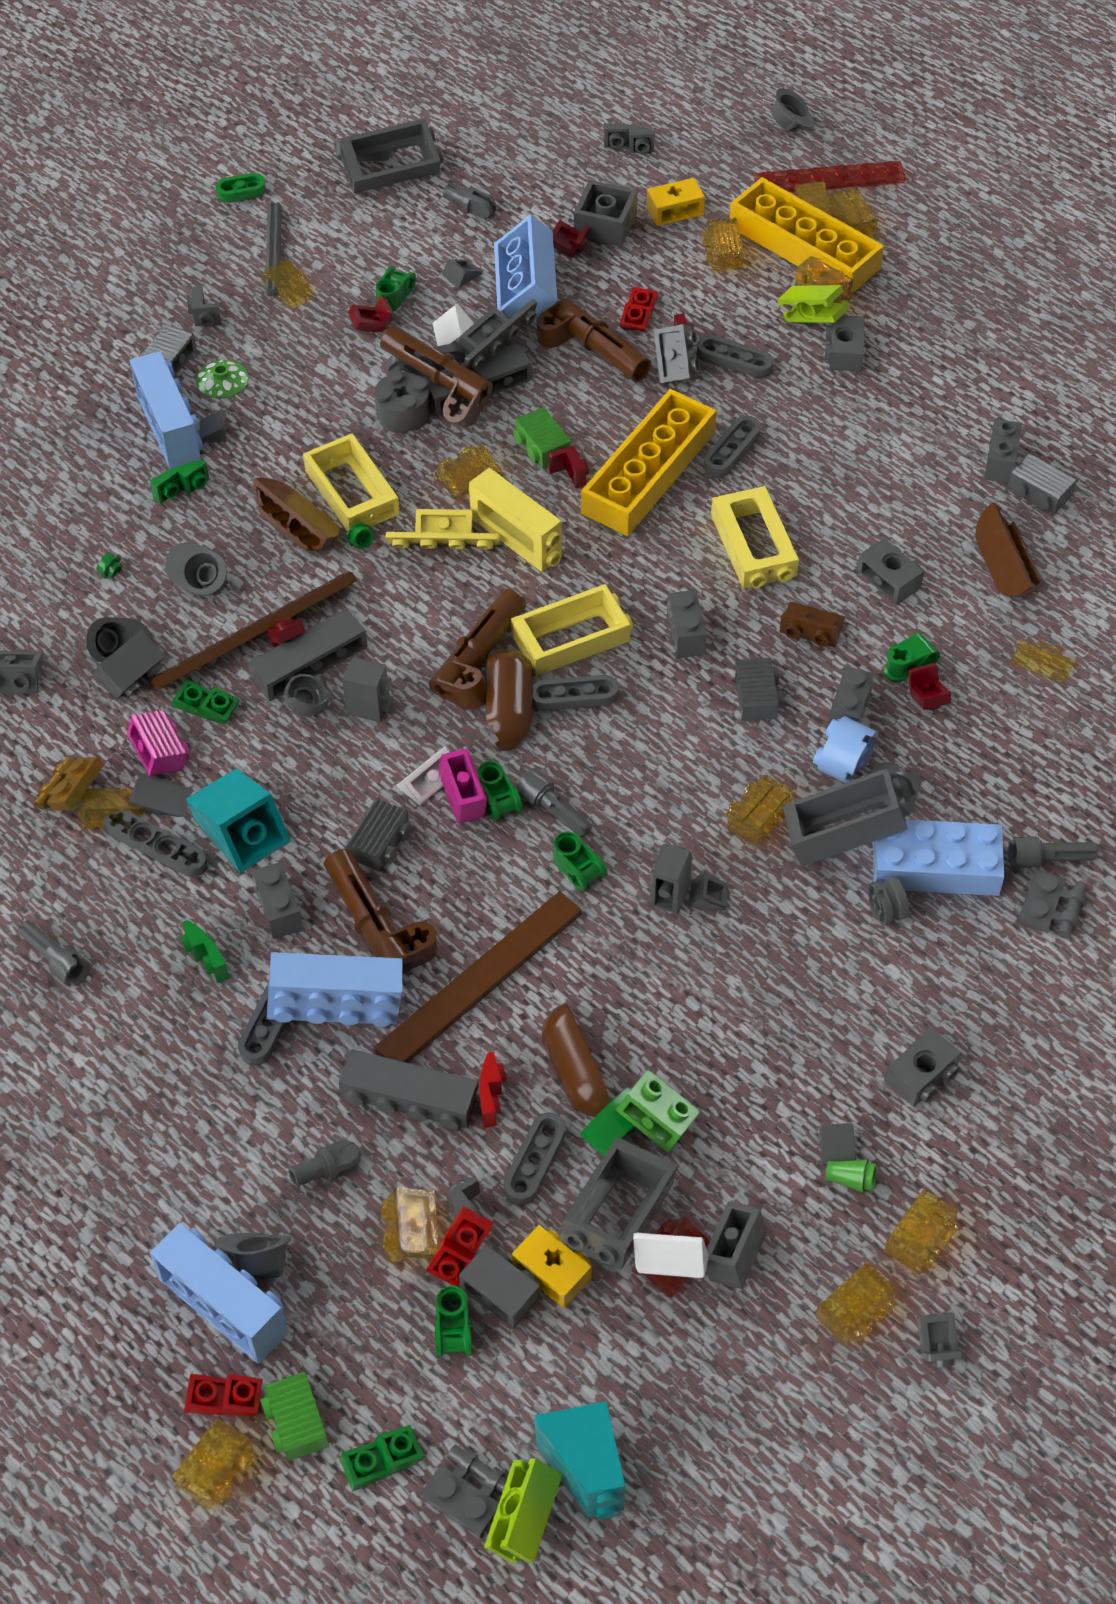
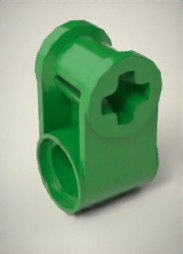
(395, 286)
(909, 654)
(500, 794)
(581, 864)
(452, 1328)

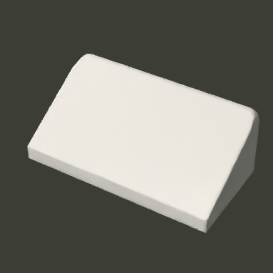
(451, 325)
(424, 780)
(670, 1255)

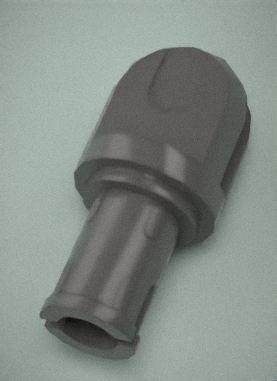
(472, 200)
(328, 1163)

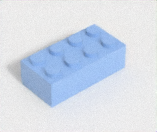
(525, 268)
(166, 409)
(943, 857)
(334, 989)
(220, 1292)

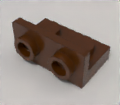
(811, 624)

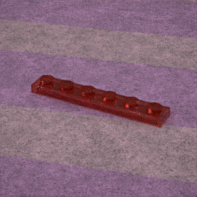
(838, 176)

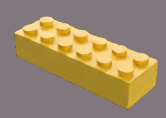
(801, 230)
(648, 462)

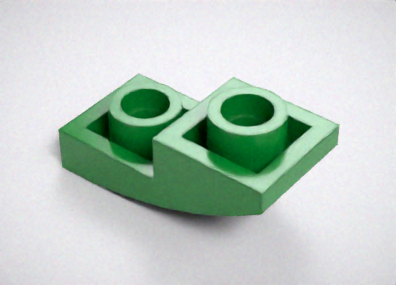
(185, 477)
(199, 701)
(204, 949)
(607, 1126)
(382, 1458)

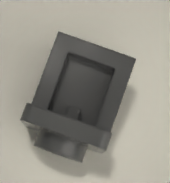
(203, 314)
(460, 1195)
(939, 1339)

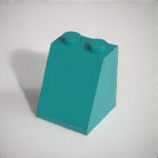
(239, 819)
(584, 1451)

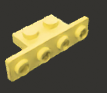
(443, 527)

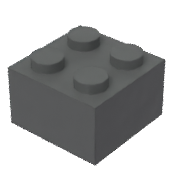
(606, 211)

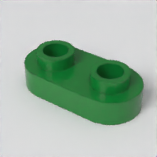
(240, 187)

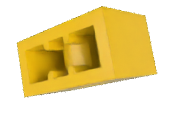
(675, 201)
(558, 1282)

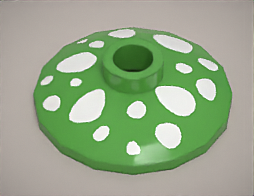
(222, 379)

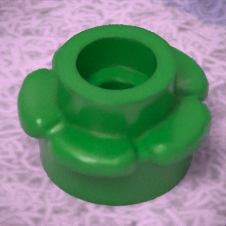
(359, 533)
(109, 565)

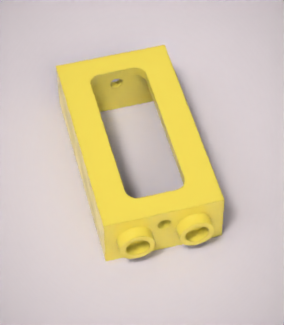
(350, 452)
(517, 519)
(749, 570)
(563, 614)

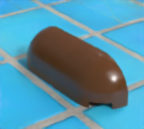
(294, 515)
(1006, 554)
(509, 697)
(573, 1062)

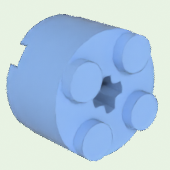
(846, 749)

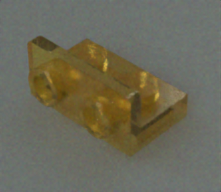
(460, 471)
(409, 1224)

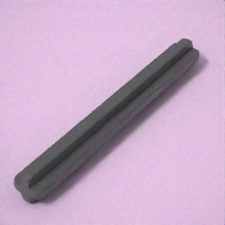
(273, 243)

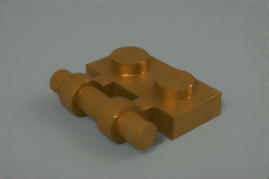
(68, 783)

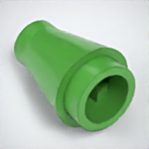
(853, 1174)

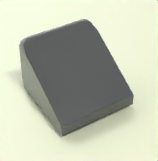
(460, 271)
(213, 427)
(708, 892)
(837, 1142)

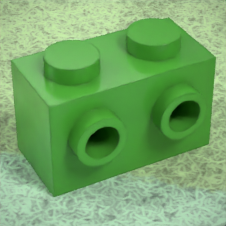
(657, 1110)

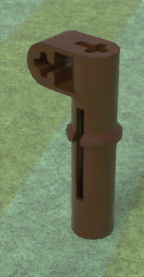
(568, 320)
(463, 384)
(458, 677)
(374, 919)

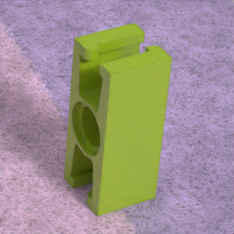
(814, 303)
(523, 1511)

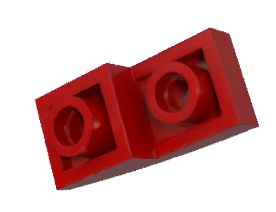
(639, 309)
(490, 1087)
(459, 1245)
(223, 1396)

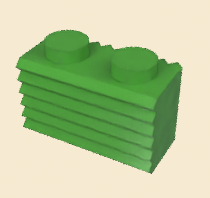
(540, 435)
(295, 1416)

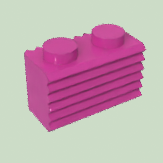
(157, 742)
(462, 786)

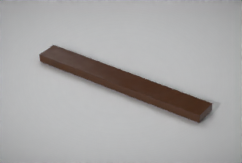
(251, 630)
(479, 979)

